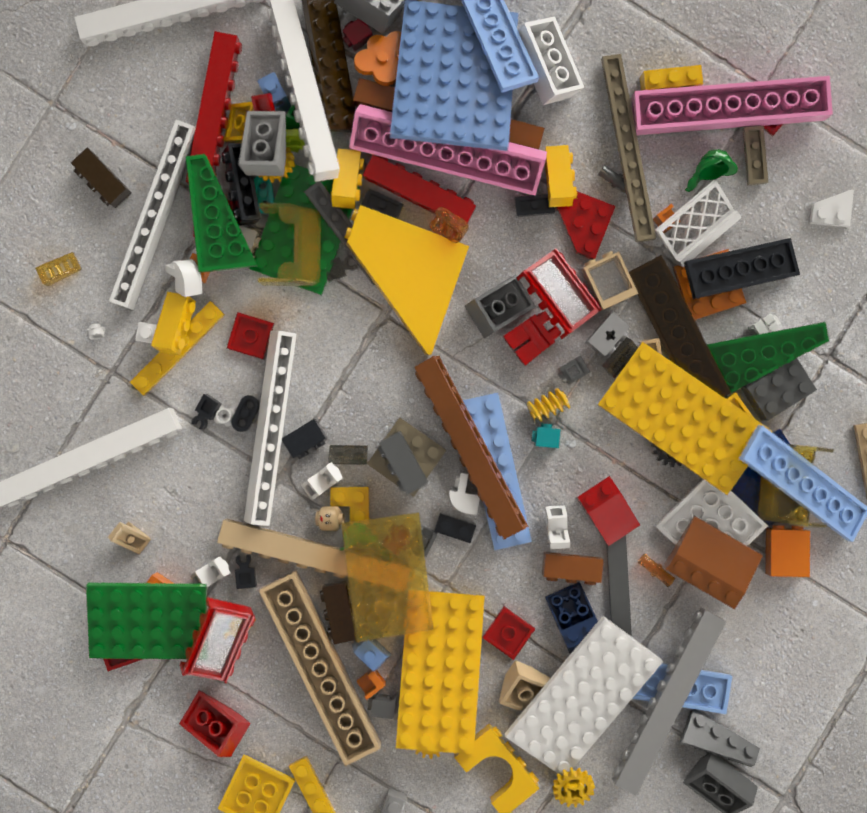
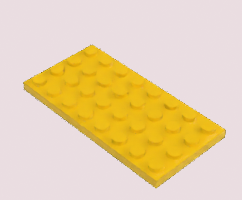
(681, 417)
(442, 677)

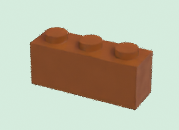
(572, 568)

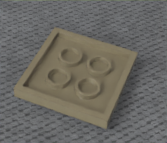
(424, 449)

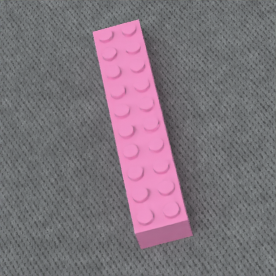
(732, 105)
(511, 169)

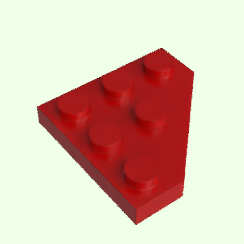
(586, 223)

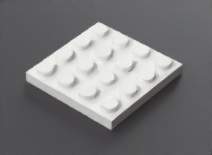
(720, 510)

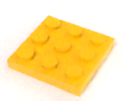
(256, 789)

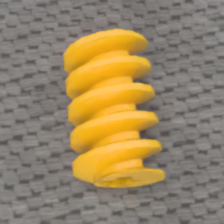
(547, 405)

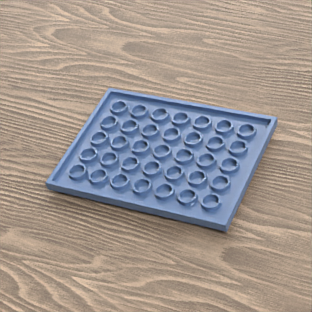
(446, 82)

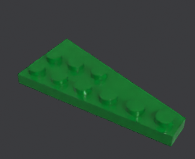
(216, 230)
(755, 356)

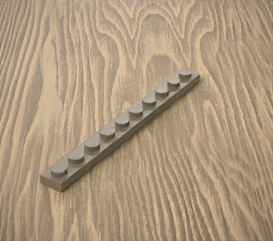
(628, 148)

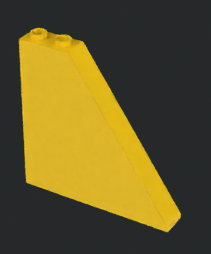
(409, 268)

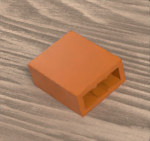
(787, 551)

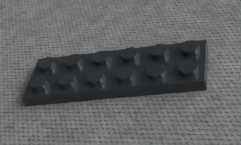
(741, 268)

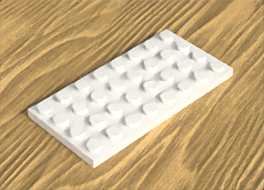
(583, 697)

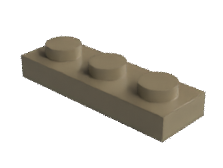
(755, 155)

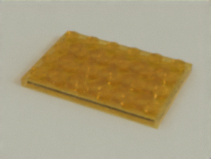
(387, 576)

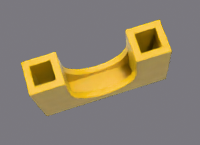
(521, 783)

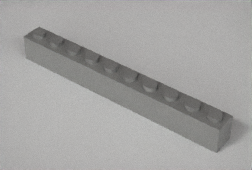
(668, 701)

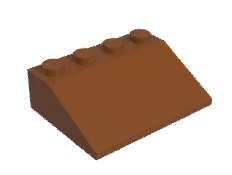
(713, 562)

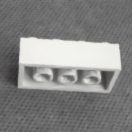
(551, 60)

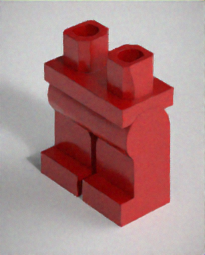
(536, 333)

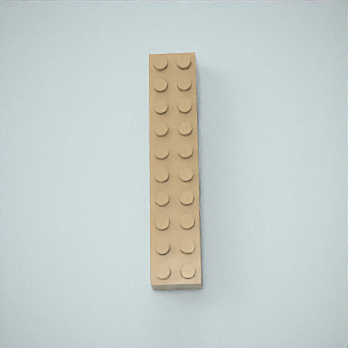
(320, 668)

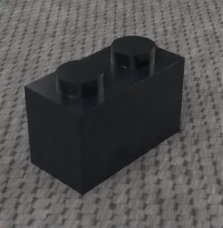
(304, 438)

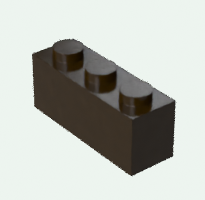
(100, 178)
(338, 612)

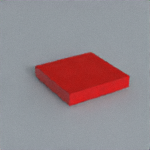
(250, 335)
(508, 632)

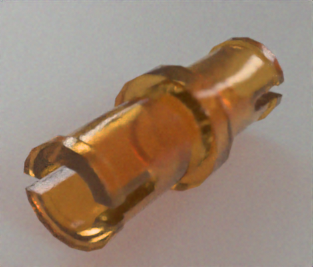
(656, 570)

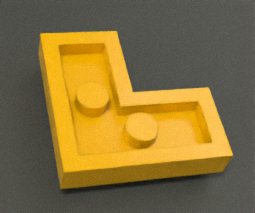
(354, 497)

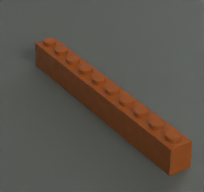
(382, 97)
(471, 447)

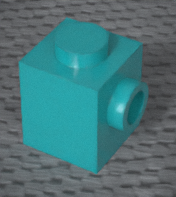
(546, 436)

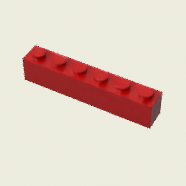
(415, 189)

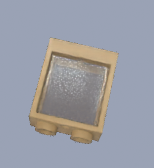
(609, 278)

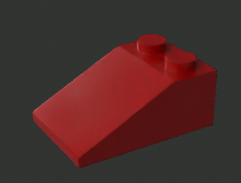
(608, 510)
(214, 724)

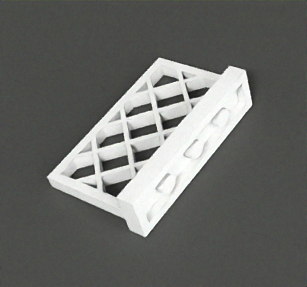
(708, 234)

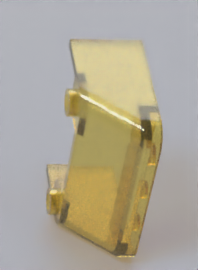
(307, 246)
(778, 506)

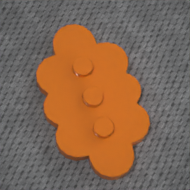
(380, 58)

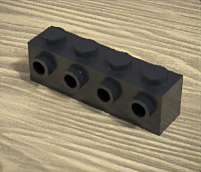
(242, 187)

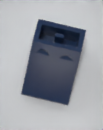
(572, 614)

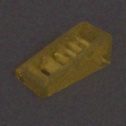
(56, 263)

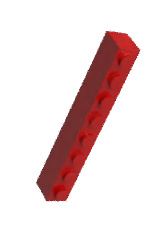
(216, 97)

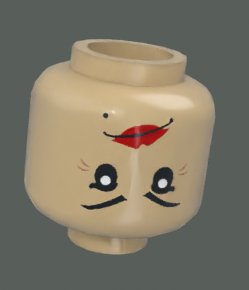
(329, 518)

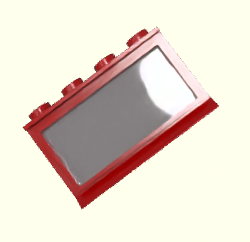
(560, 291)
(218, 640)

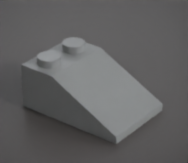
(264, 143)

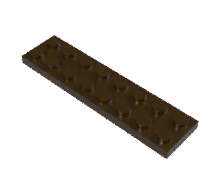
(330, 63)
(676, 324)

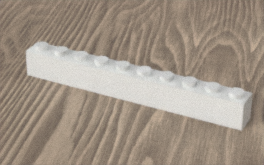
(145, 16)
(304, 90)
(153, 216)
(270, 428)
(88, 456)

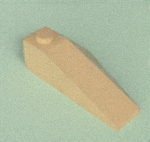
(521, 685)

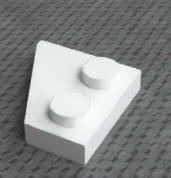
(833, 210)

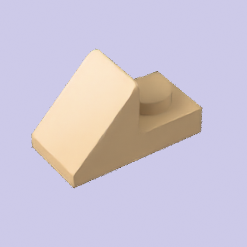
(129, 537)

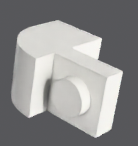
(187, 277)
(322, 481)
(462, 500)
(557, 527)
(211, 572)

